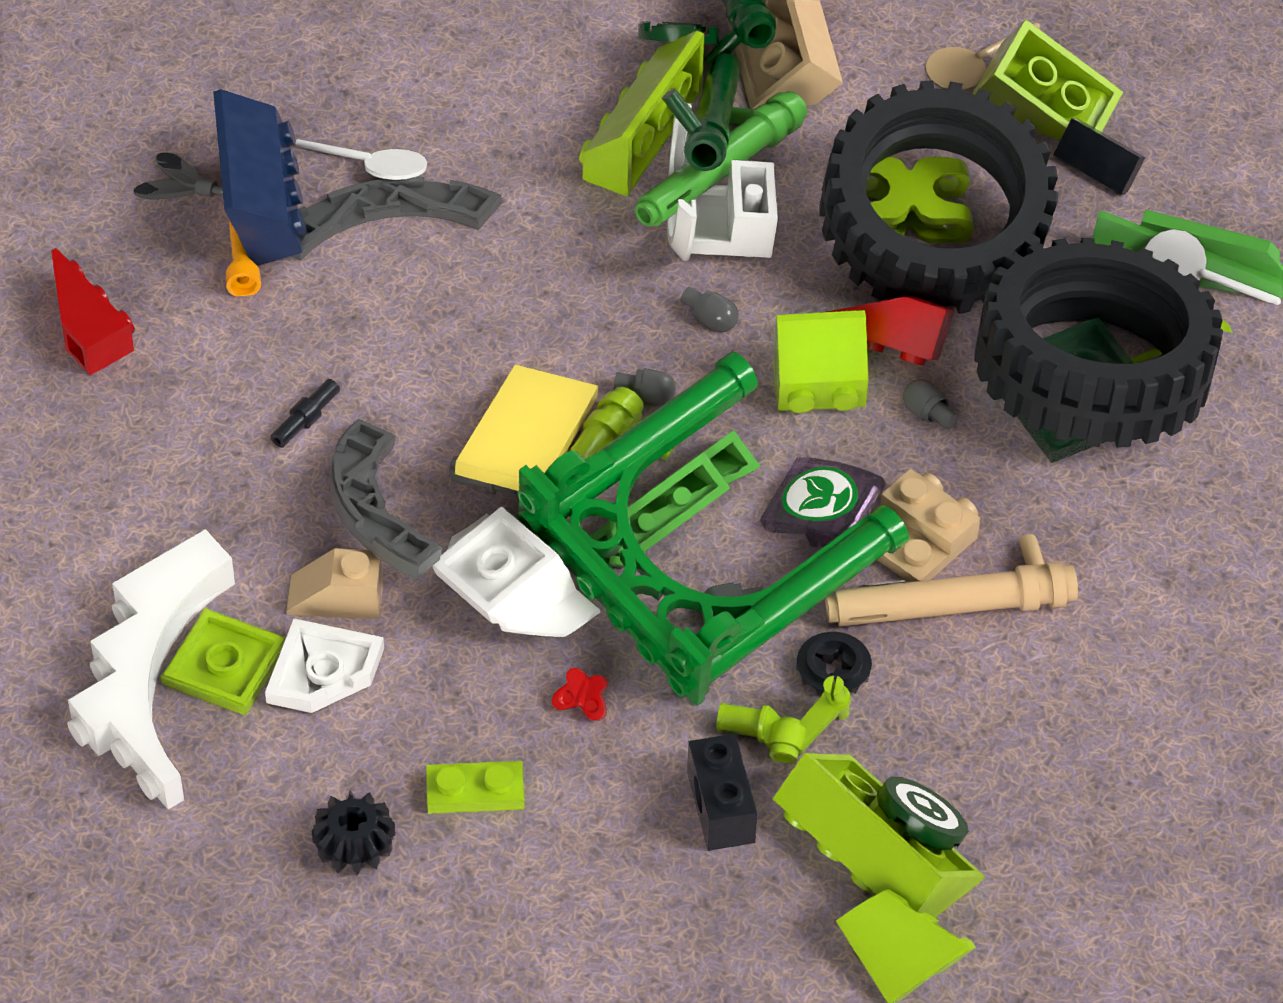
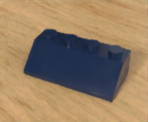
(259, 177)

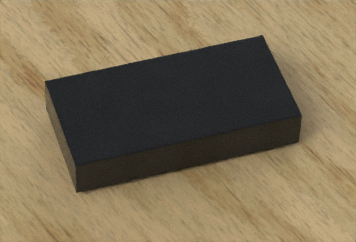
(1099, 156)

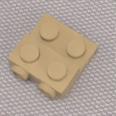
(935, 523)

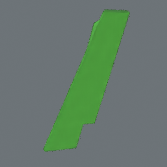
(1226, 252)

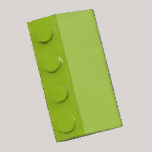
(641, 120)
(840, 809)

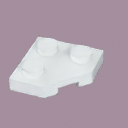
(322, 666)

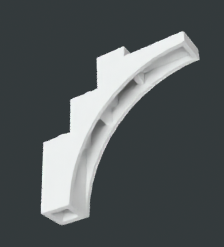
(152, 612)

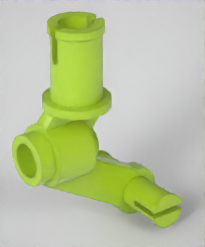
(787, 735)

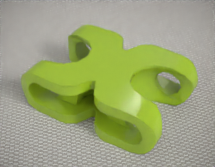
(914, 198)

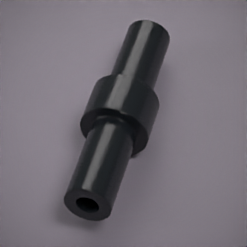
(305, 413)

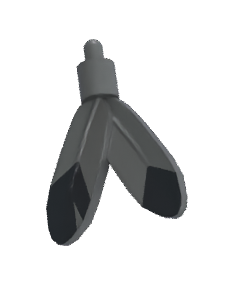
(183, 181)

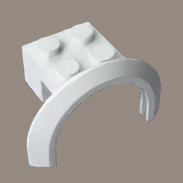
(727, 218)

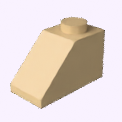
(338, 585)

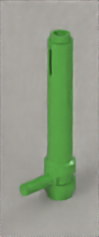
(757, 130)

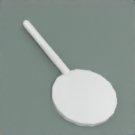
(385, 164)
(1190, 256)

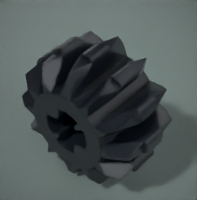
(353, 832)

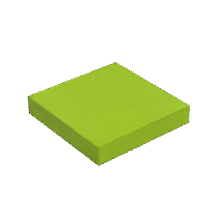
(224, 661)

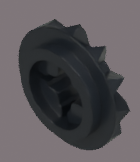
(824, 649)

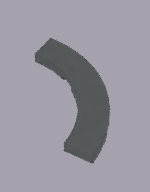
(395, 198)
(363, 506)

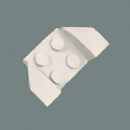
(513, 578)

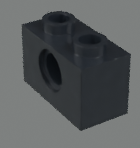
(721, 792)

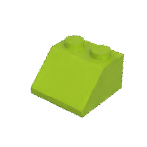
(820, 361)

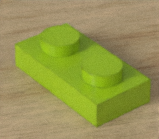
(475, 787)

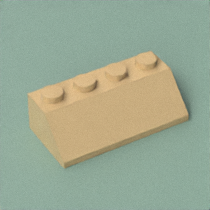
(795, 60)

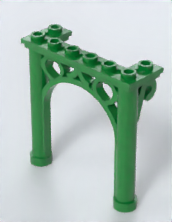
(685, 657)

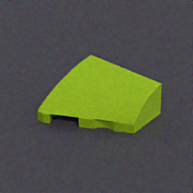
(900, 944)

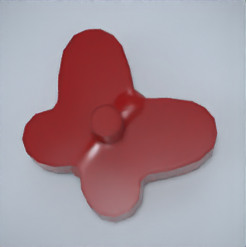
(583, 693)

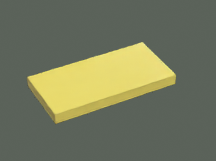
(526, 425)

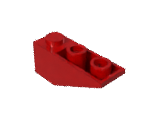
(90, 324)
(906, 325)

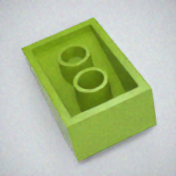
(1047, 83)

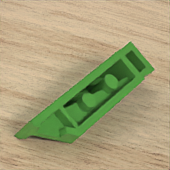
(683, 494)

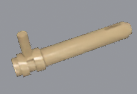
(1024, 588)

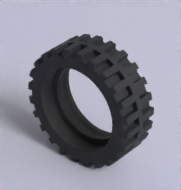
(950, 123)
(1085, 395)

